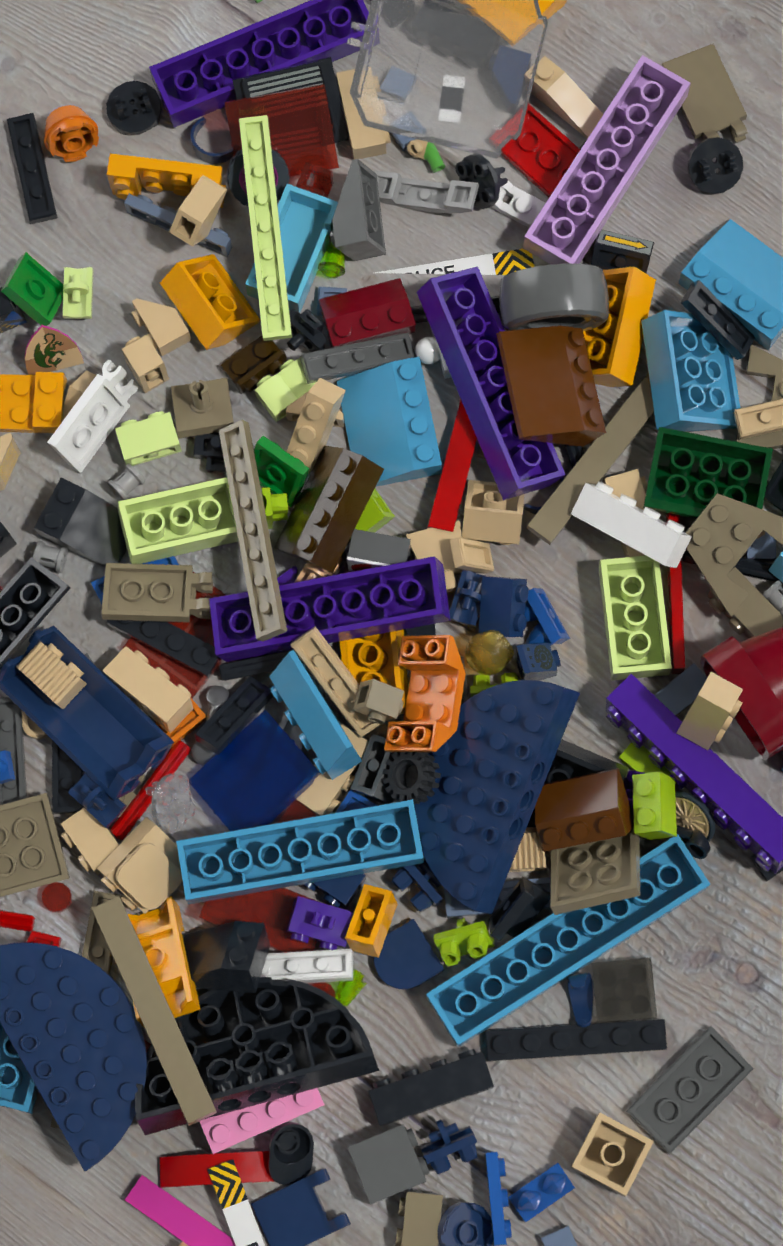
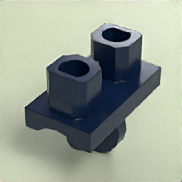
(467, 599)
(97, 801)
(428, 895)
(447, 1141)

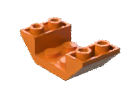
(432, 694)

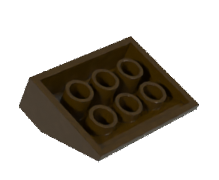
(329, 507)

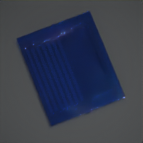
(255, 776)

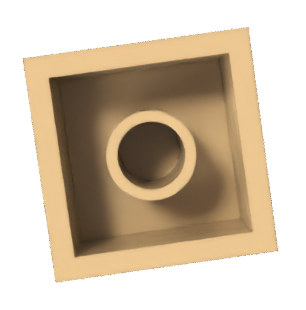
(612, 1154)

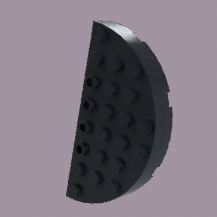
(258, 1050)

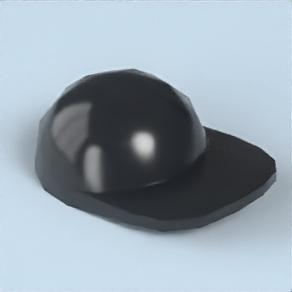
(290, 1153)

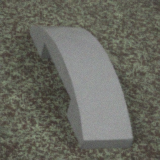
(426, 195)

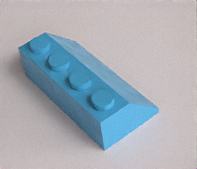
(313, 716)

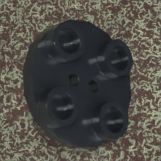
(121, 111)
(702, 169)
(479, 170)

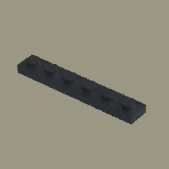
(576, 1040)

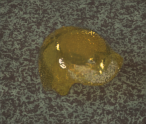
(488, 652)

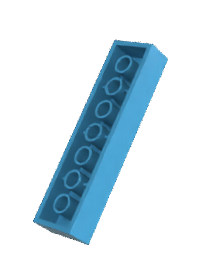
(299, 852)

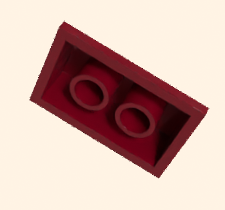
(367, 313)

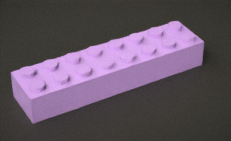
(606, 164)

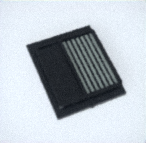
(296, 77)

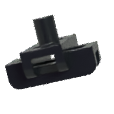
(306, 332)
(212, 452)

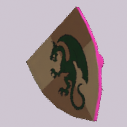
(51, 351)

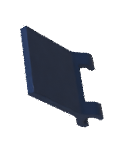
(296, 1213)

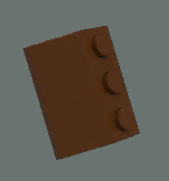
(583, 810)

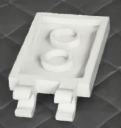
(93, 417)

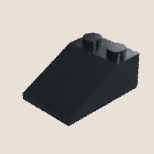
(82, 524)
(228, 956)

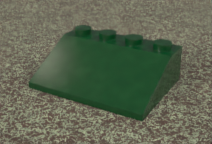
(695, 467)

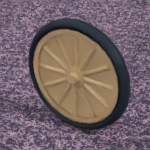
(694, 815)

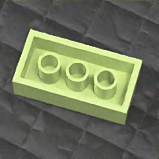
(178, 521)
(634, 617)

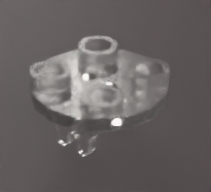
(171, 802)

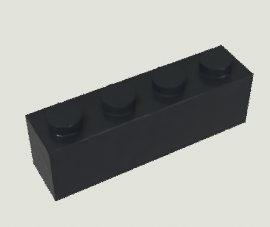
(431, 1088)

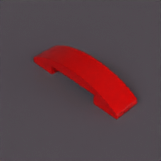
(193, 1169)

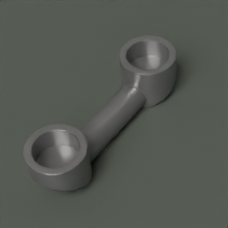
(216, 698)

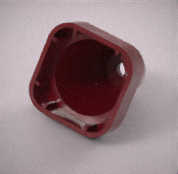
(758, 670)

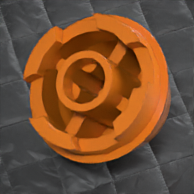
(70, 133)

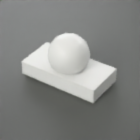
(430, 353)

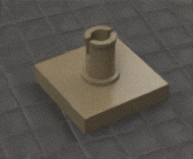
(202, 407)

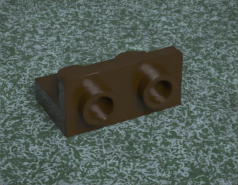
(253, 364)

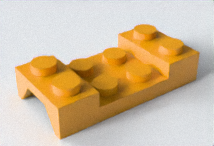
(132, 173)
(32, 402)
(164, 946)

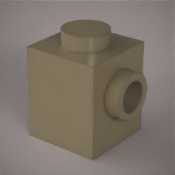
(379, 701)

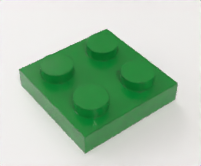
(34, 289)
(279, 470)

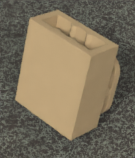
(143, 867)

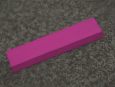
(175, 1215)

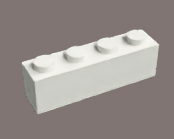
(632, 525)

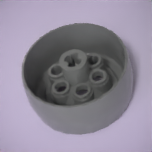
(554, 297)

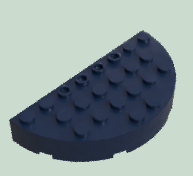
(491, 785)
(75, 1042)

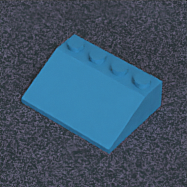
(743, 278)
(689, 374)
(392, 420)

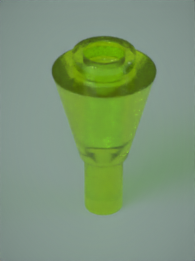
(332, 263)
(348, 990)

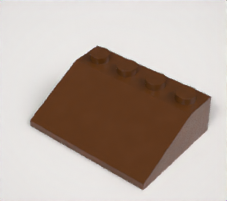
(551, 385)

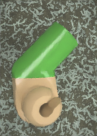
(426, 151)

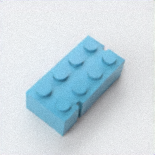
(305, 235)

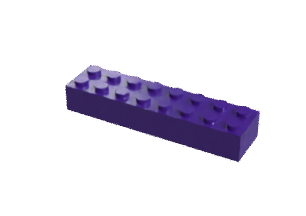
(203, 77)
(466, 332)
(339, 607)
(699, 771)

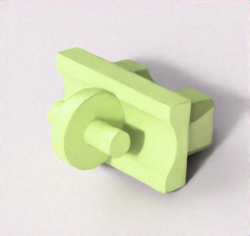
(77, 293)

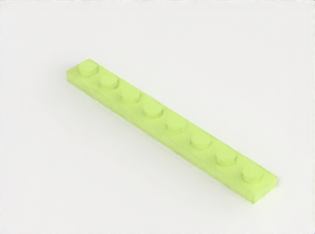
(265, 228)

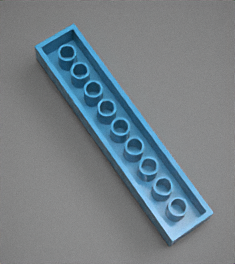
(563, 945)

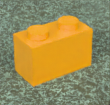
(371, 920)

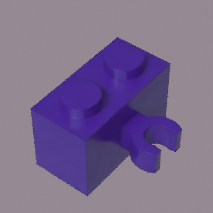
(319, 923)

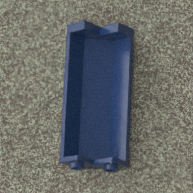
(98, 727)

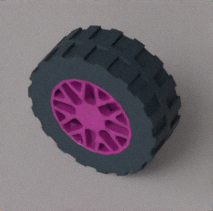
(237, 181)

